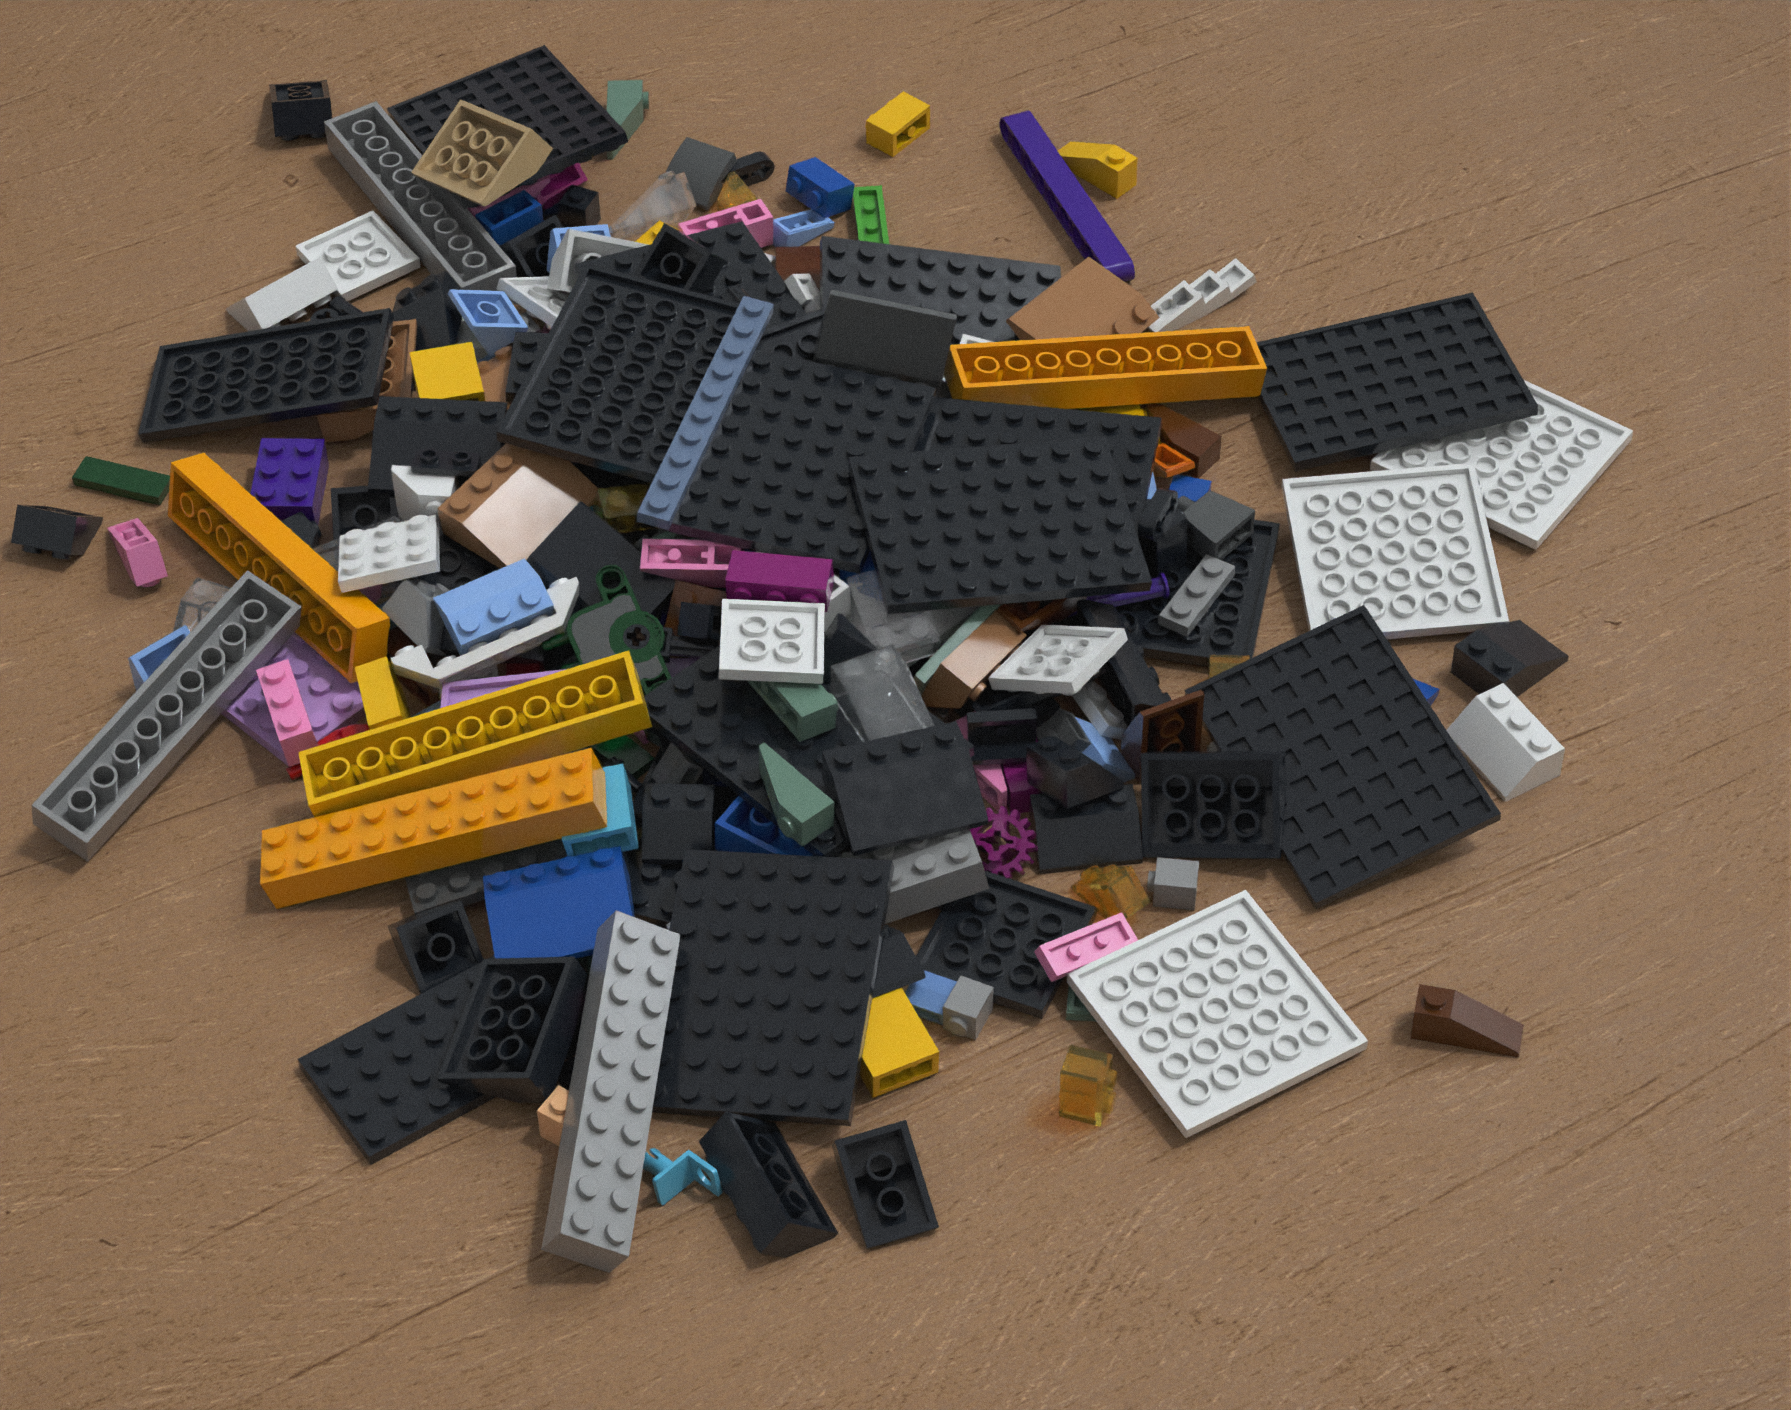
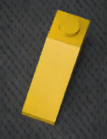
(1102, 166)

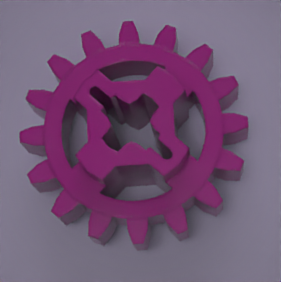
(1014, 846)

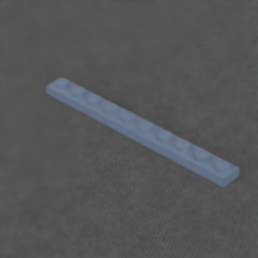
(705, 413)

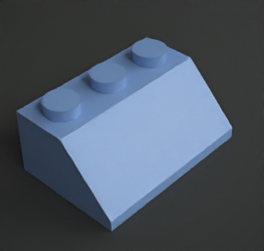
(493, 605)

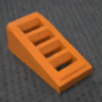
(1170, 462)

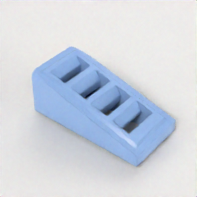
(798, 229)

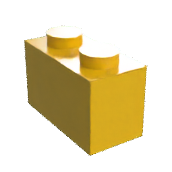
(897, 124)

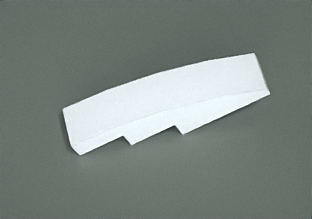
(1207, 293)

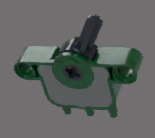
(614, 628)

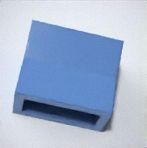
(930, 996)

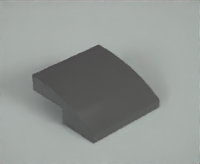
(704, 168)

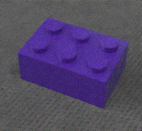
(291, 476)

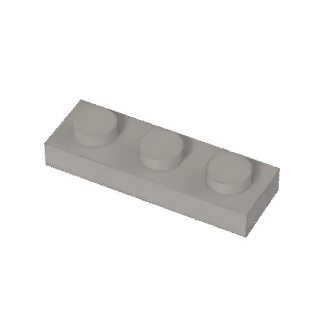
(1196, 595)

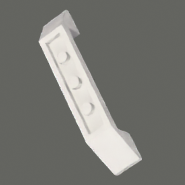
(415, 664)

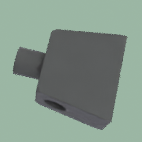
(1216, 524)

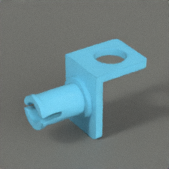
(675, 1176)

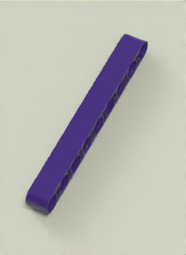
(1064, 194)

